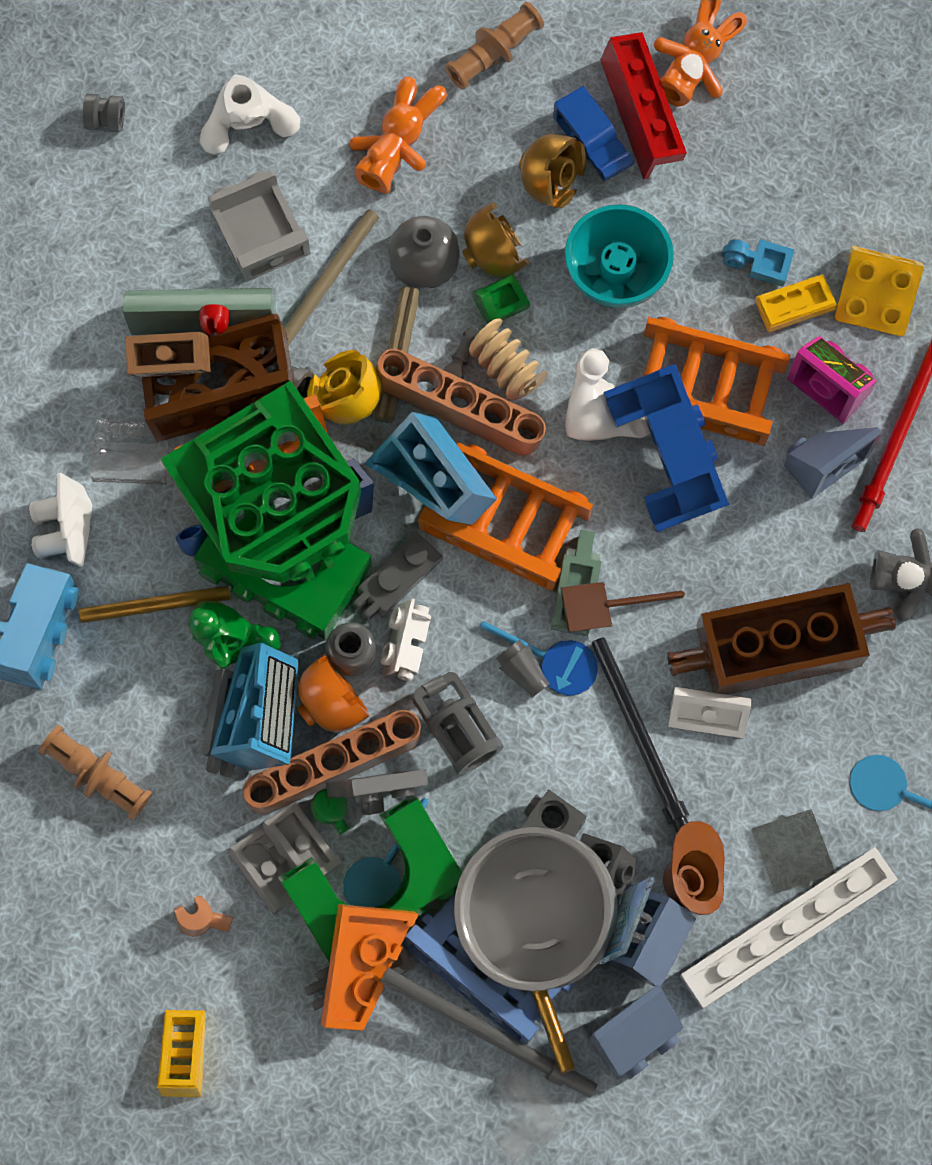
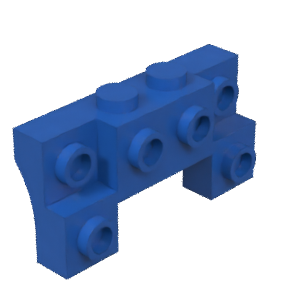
(679, 443)

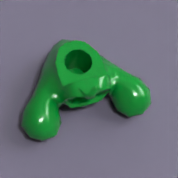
(226, 631)

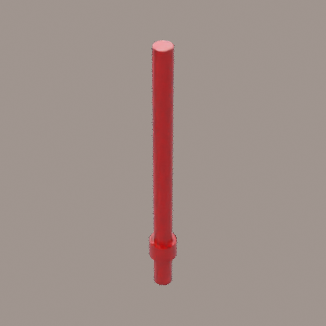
(873, 493)

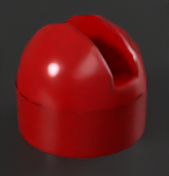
(213, 318)

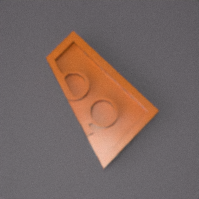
(362, 948)

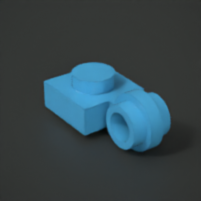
(768, 262)

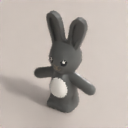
(905, 574)

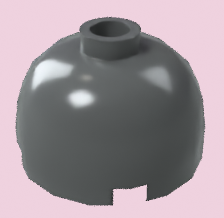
(424, 252)

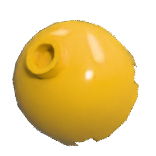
(347, 388)

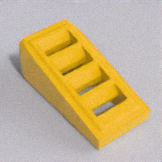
(182, 1087)

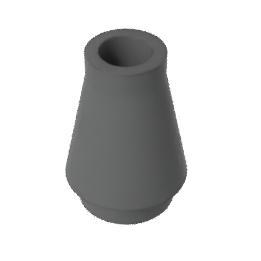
(522, 667)

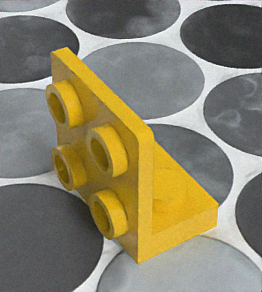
(878, 291)

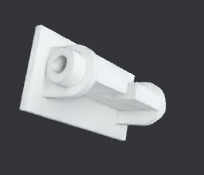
(407, 625)

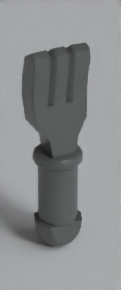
(462, 354)

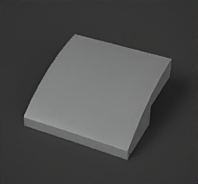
(277, 848)

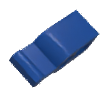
(586, 122)

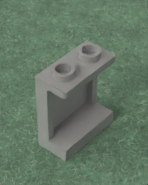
(258, 225)

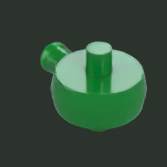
(330, 810)

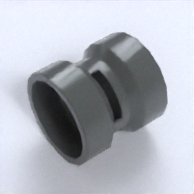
(103, 112)

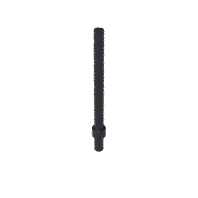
(674, 810)

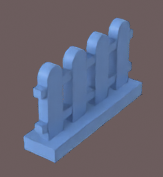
(458, 974)

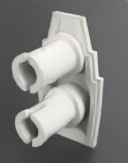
(73, 511)

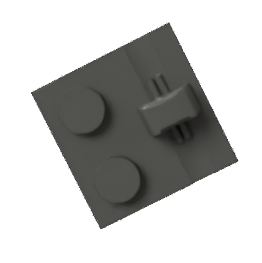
(370, 789)

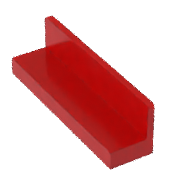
(642, 102)

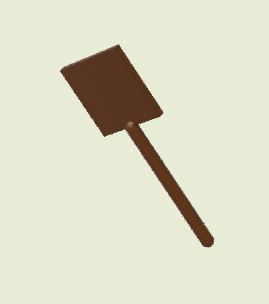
(588, 606)

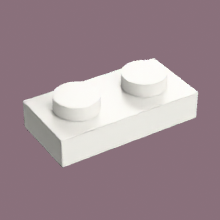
(709, 712)

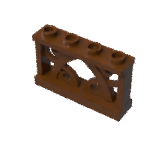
(238, 346)

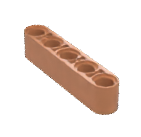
(469, 418)
(344, 746)

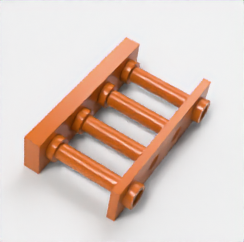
(718, 418)
(508, 552)

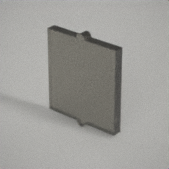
(793, 851)

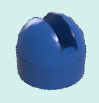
(191, 539)

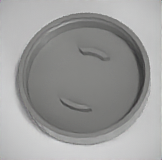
(535, 909)

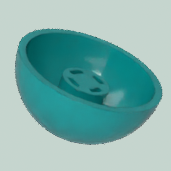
(626, 242)

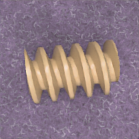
(504, 362)

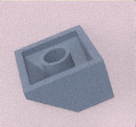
(829, 457)

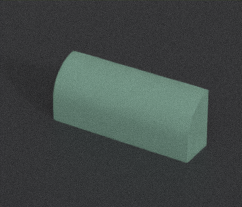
(178, 309)

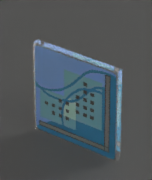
(629, 915)

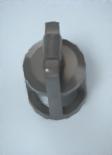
(456, 713)

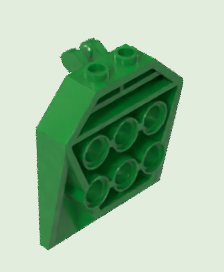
(283, 541)

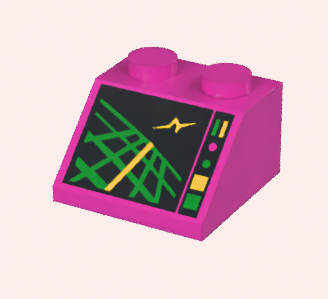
(831, 378)

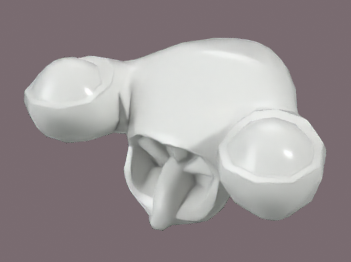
(243, 106)
(587, 411)

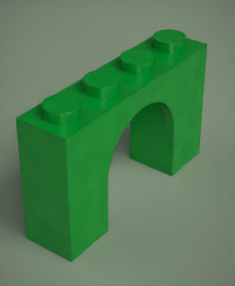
(311, 604)
(427, 873)

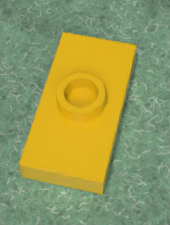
(795, 303)

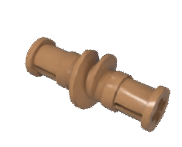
(494, 44)
(95, 772)

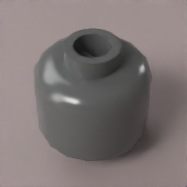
(346, 637)

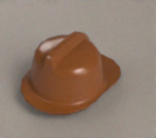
(696, 869)

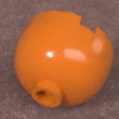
(329, 698)

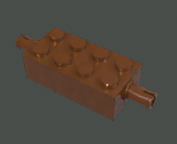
(782, 640)

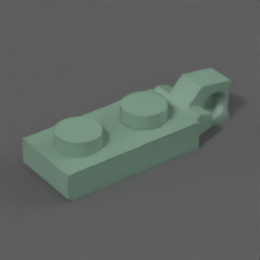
(578, 568)

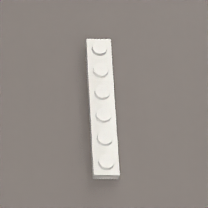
(788, 928)

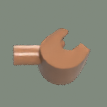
(202, 920)

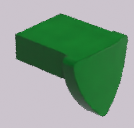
(501, 299)

